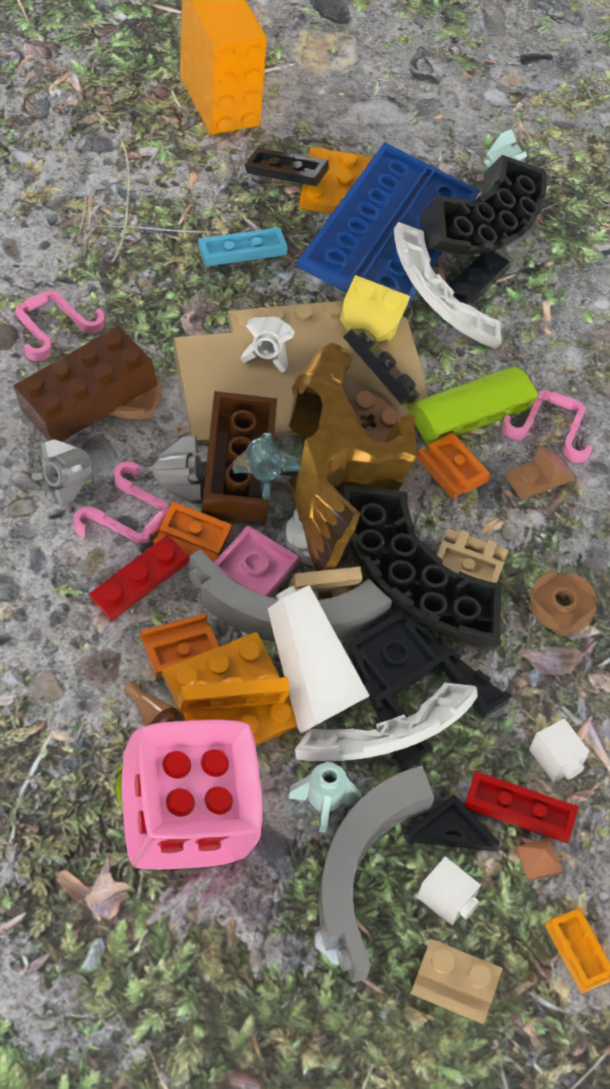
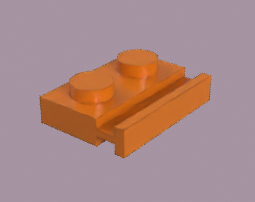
(453, 465)
(195, 531)
(177, 642)

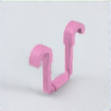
(34, 302)
(559, 400)
(128, 487)

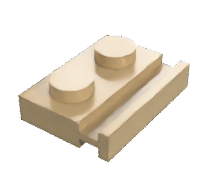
(328, 582)
(456, 981)

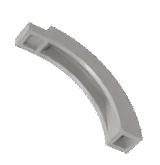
(247, 610)
(372, 816)

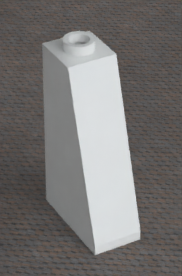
(312, 659)

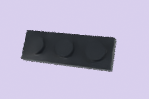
(287, 166)
(479, 277)
(382, 365)

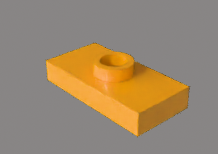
(580, 950)

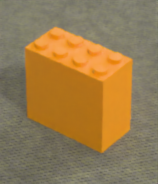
(223, 62)

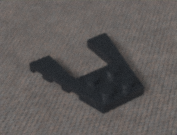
(401, 654)

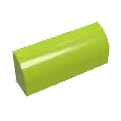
(473, 404)

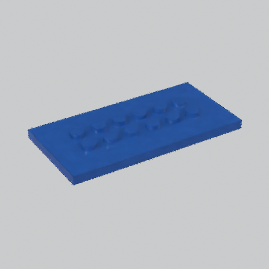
(361, 229)

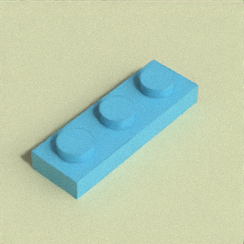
(242, 246)

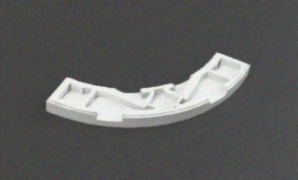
(437, 293)
(391, 735)

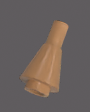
(150, 707)

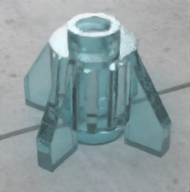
(265, 462)

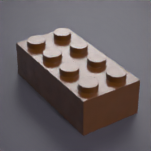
(86, 385)
(233, 426)

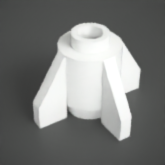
(269, 340)

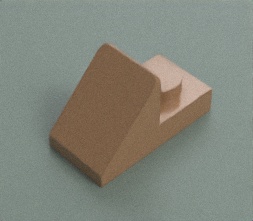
(539, 475)

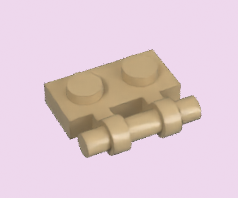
(478, 565)

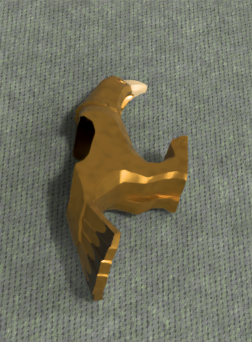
(339, 454)

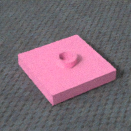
(257, 562)

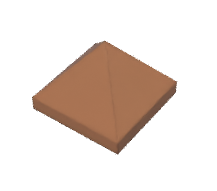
(539, 859)

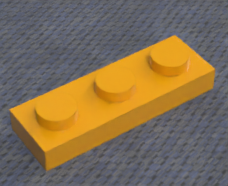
(233, 693)

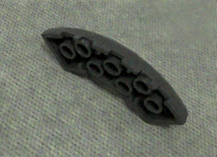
(492, 221)
(415, 575)

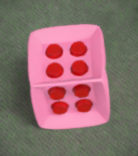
(191, 794)

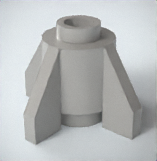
(66, 468)
(179, 469)

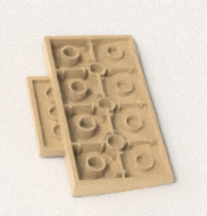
(214, 363)

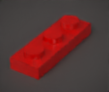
(139, 578)
(521, 807)

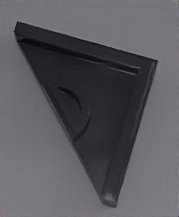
(452, 826)

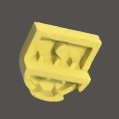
(373, 308)

